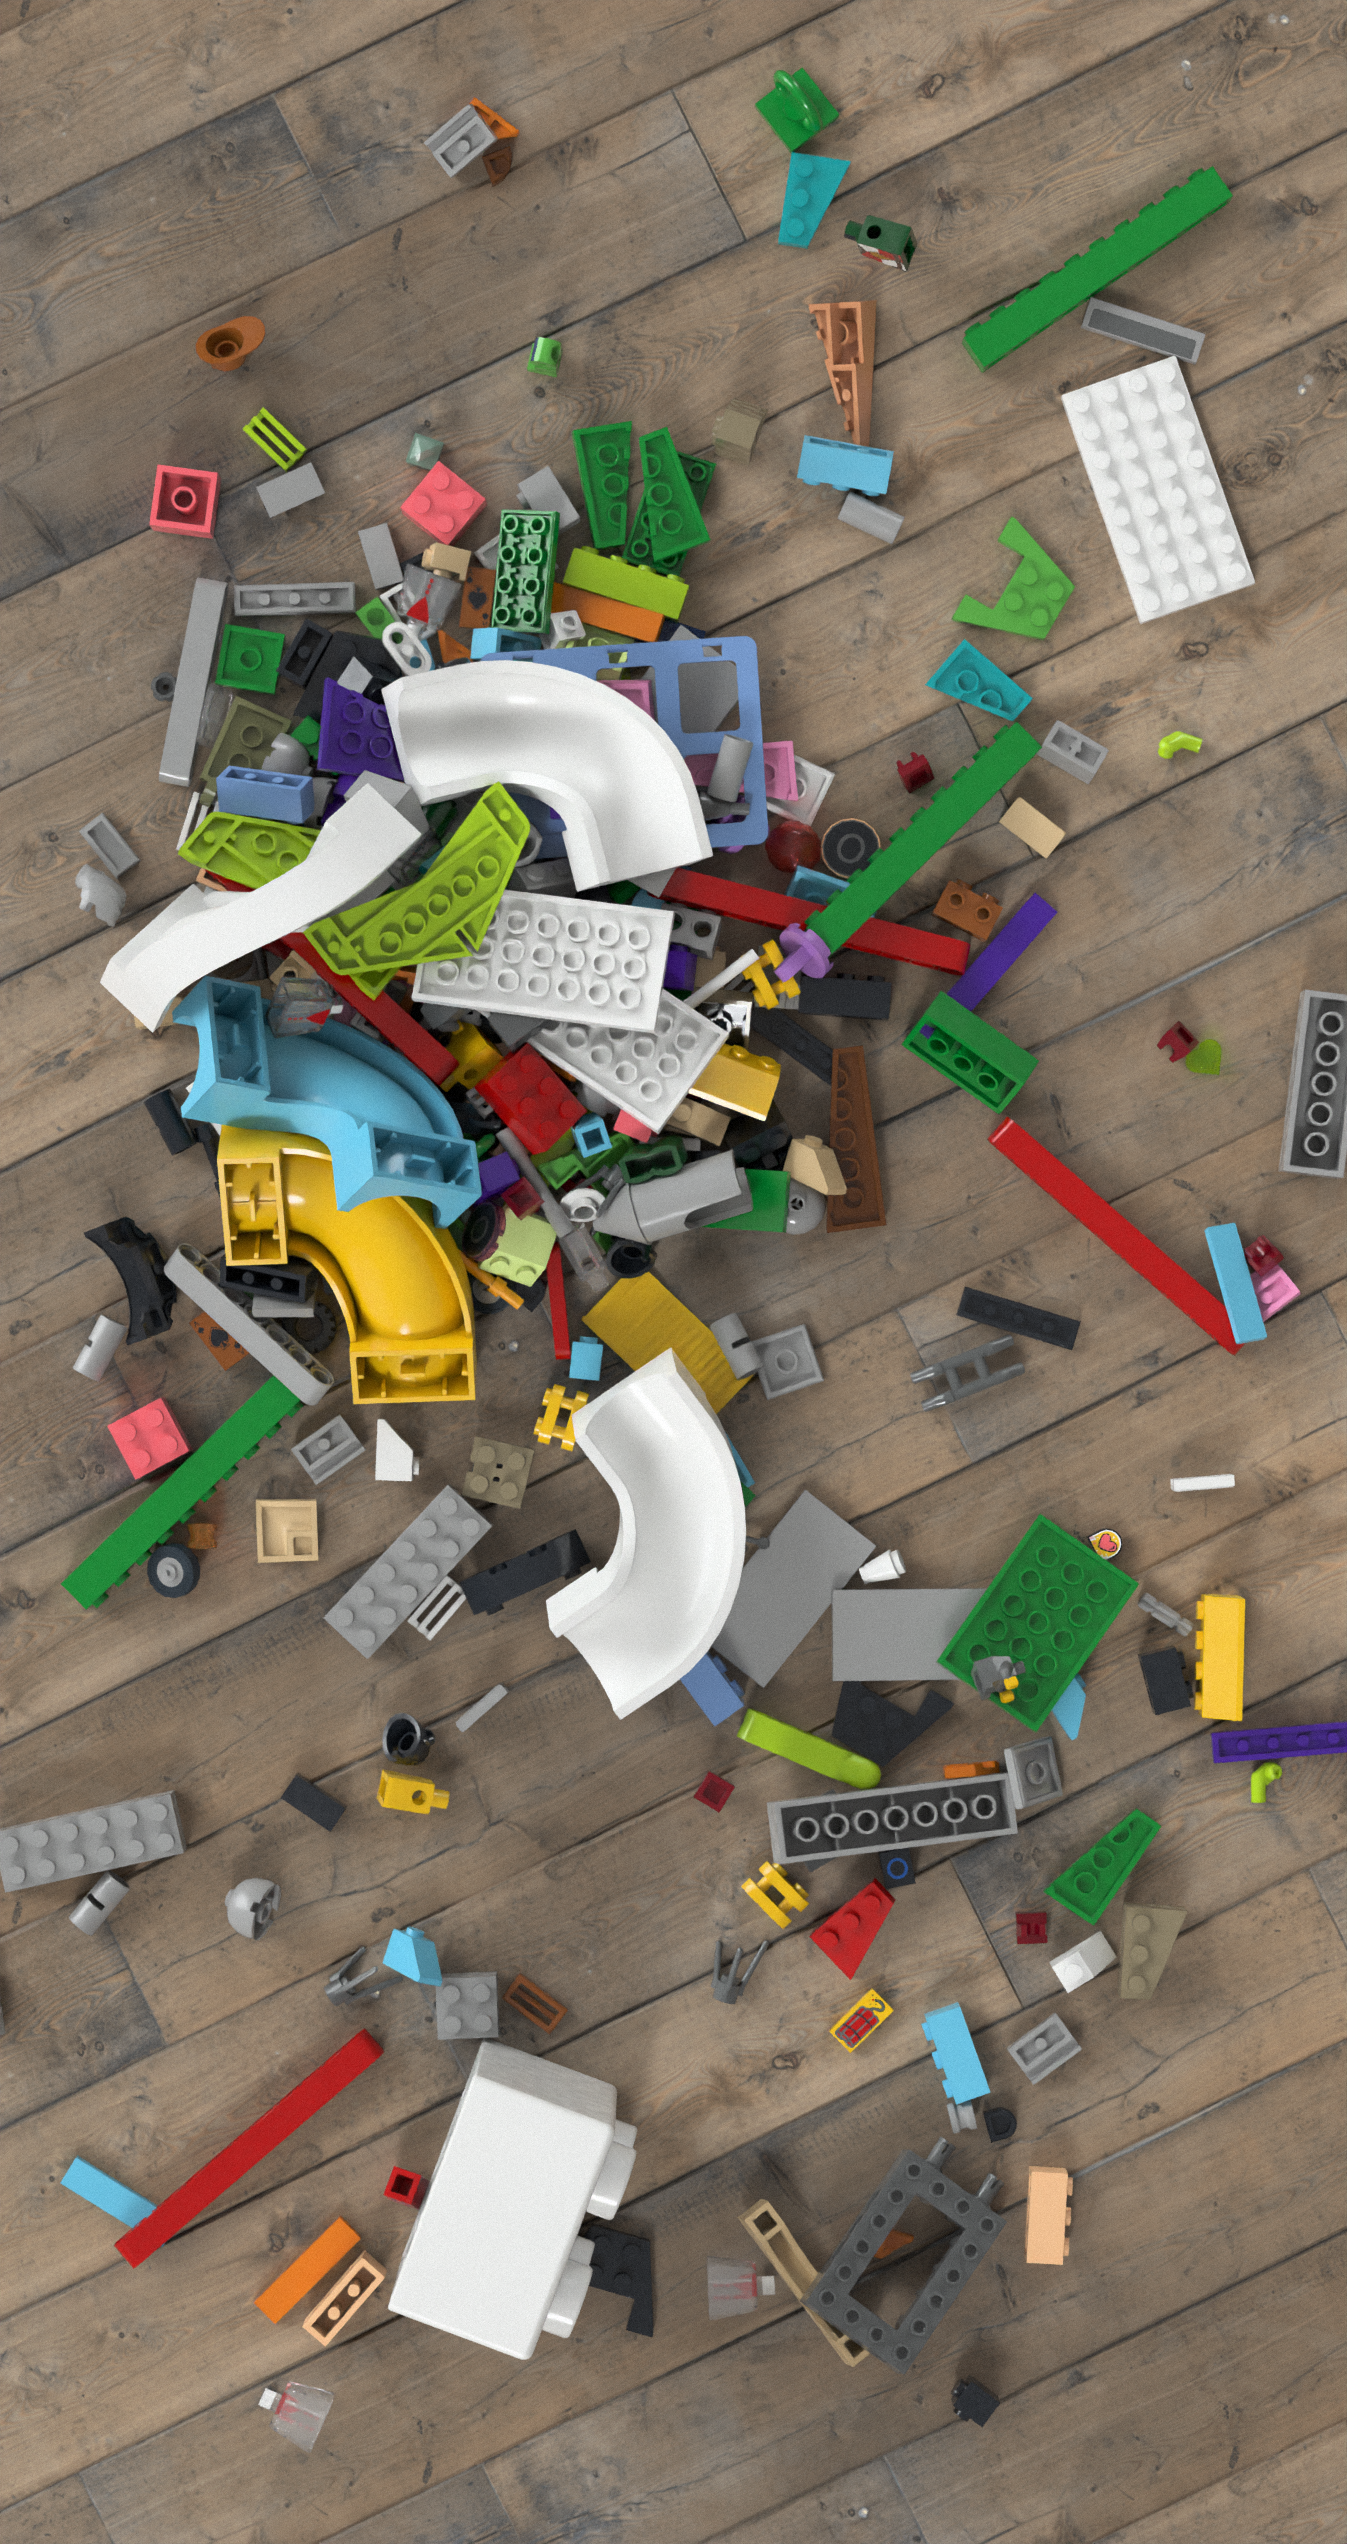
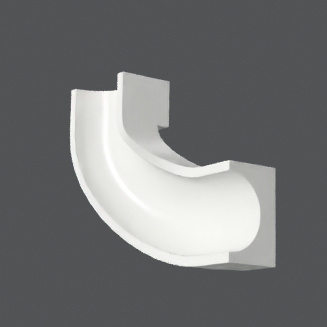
(563, 743)
(211, 930)
(677, 1539)

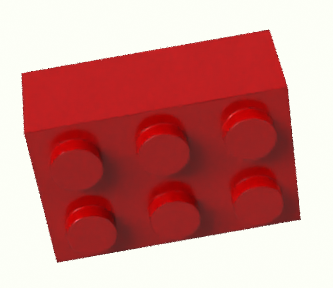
(530, 1099)

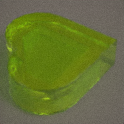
(1205, 1059)

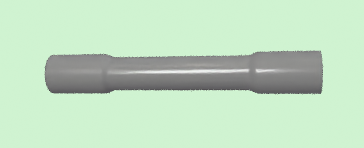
(553, 1211)

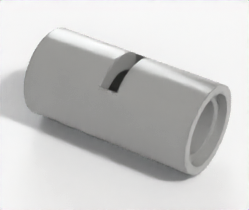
(871, 517)
(730, 768)
(736, 1346)
(101, 1348)
(99, 1902)

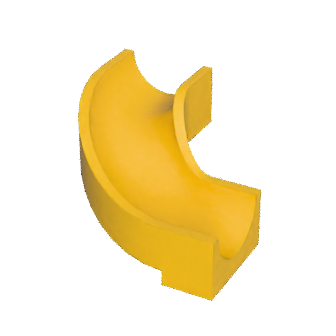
(384, 1260)

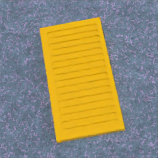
(645, 1319)

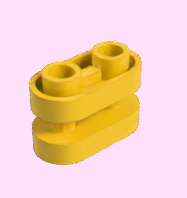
(765, 993)
(547, 1427)
(794, 1894)

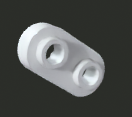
(407, 649)

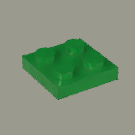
(250, 659)

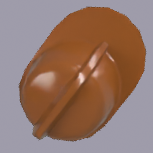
(230, 343)

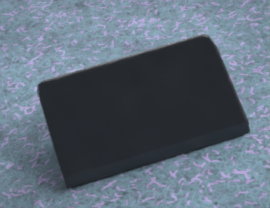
(313, 1802)

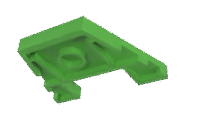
(1032, 595)
(561, 1168)

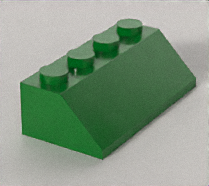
(971, 1053)

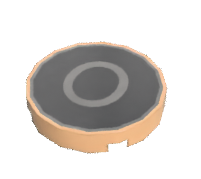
(849, 846)

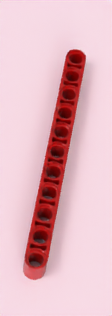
(780, 911)
(381, 1013)
(1115, 1232)
(249, 2148)

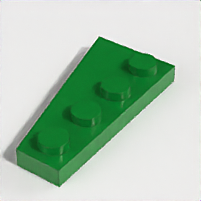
(603, 471)
(671, 506)
(1101, 1870)

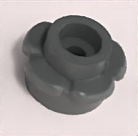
(157, 686)

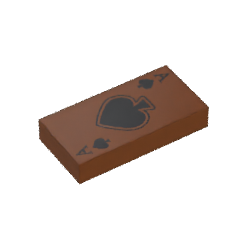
(477, 598)
(218, 1341)

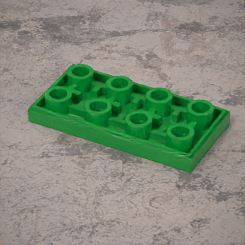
(639, 545)
(525, 570)
(770, 1203)

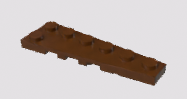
(853, 1145)

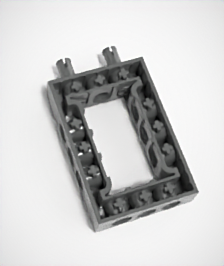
(903, 2181)

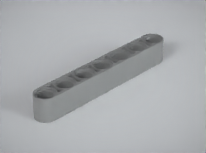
(192, 681)
(258, 1335)

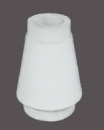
(884, 1567)

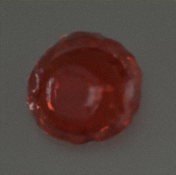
(793, 845)

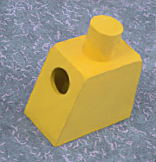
(474, 1053)
(397, 1790)

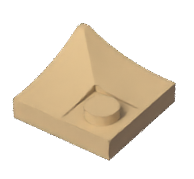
(286, 1530)

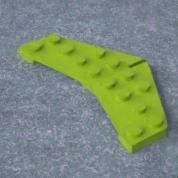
(256, 854)
(454, 894)

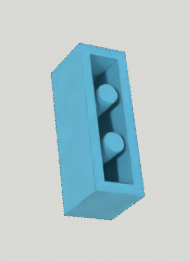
(845, 465)
(955, 2053)

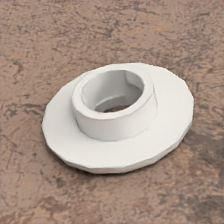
(579, 1198)

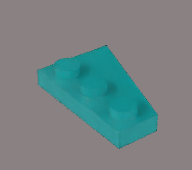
(808, 194)
(979, 682)

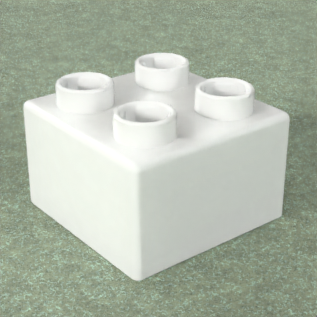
(506, 2201)

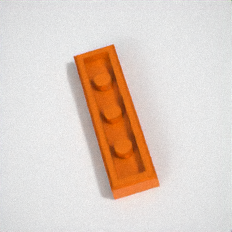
(608, 613)
(307, 2269)

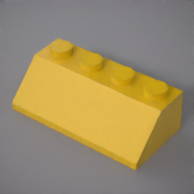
(739, 1081)
(1220, 1656)

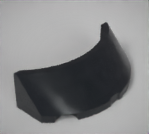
(141, 1268)

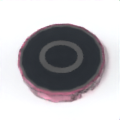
(482, 1231)

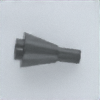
(717, 808)

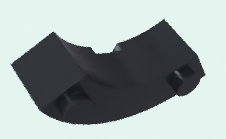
(525, 1573)

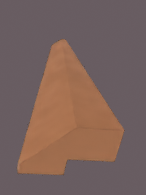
(849, 344)

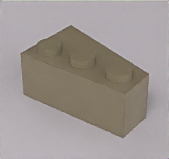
(738, 431)
(1145, 1945)

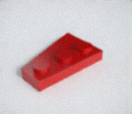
(853, 1927)

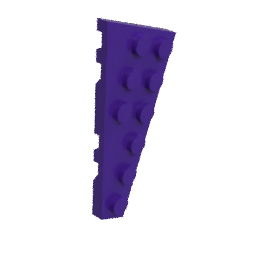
(356, 735)

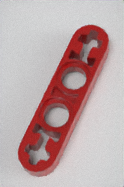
(558, 1304)

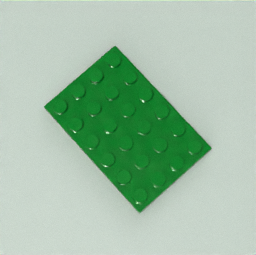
(1041, 1610)

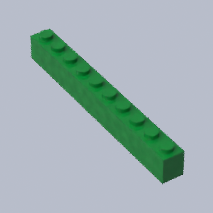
(1096, 269)
(924, 837)
(180, 1492)

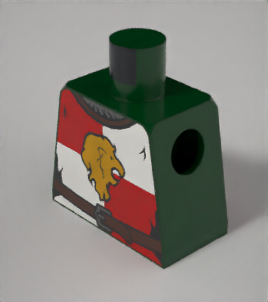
(883, 241)

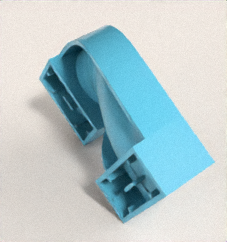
(359, 1097)

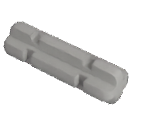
(1165, 1614)

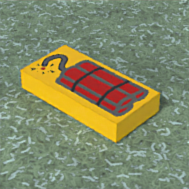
(861, 2020)

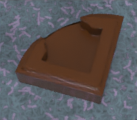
(498, 165)

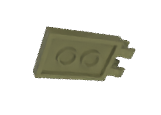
(241, 743)

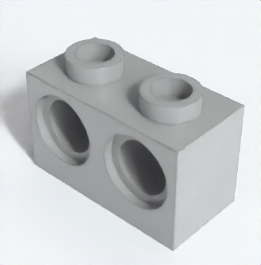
(691, 922)

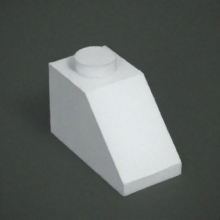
(394, 1455)
(1083, 1961)

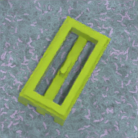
(256, 421)

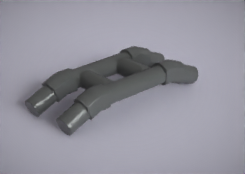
(975, 1355)

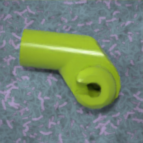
(1176, 741)
(1261, 1778)

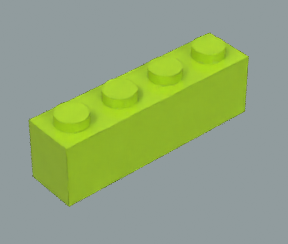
(626, 583)

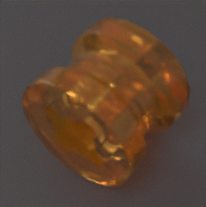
(202, 1535)

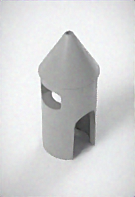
(679, 1201)

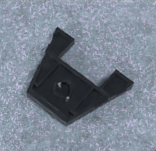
(334, 662)
(879, 1726)
(624, 2267)

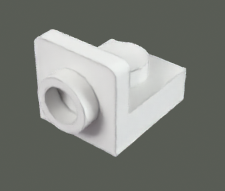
(563, 628)

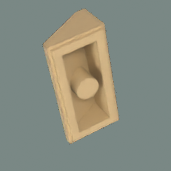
(1032, 827)

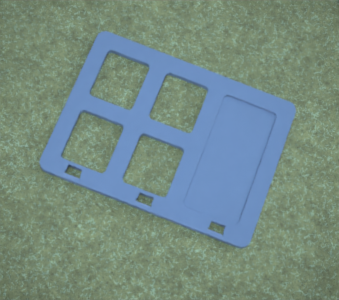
(665, 659)

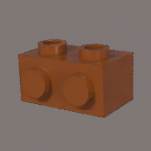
(967, 910)

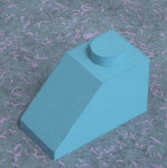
(501, 640)
(1070, 1707)
(413, 1956)

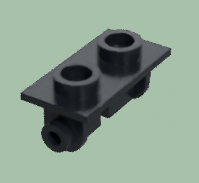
(473, 1122)

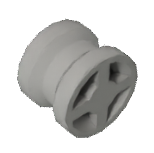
(961, 2116)

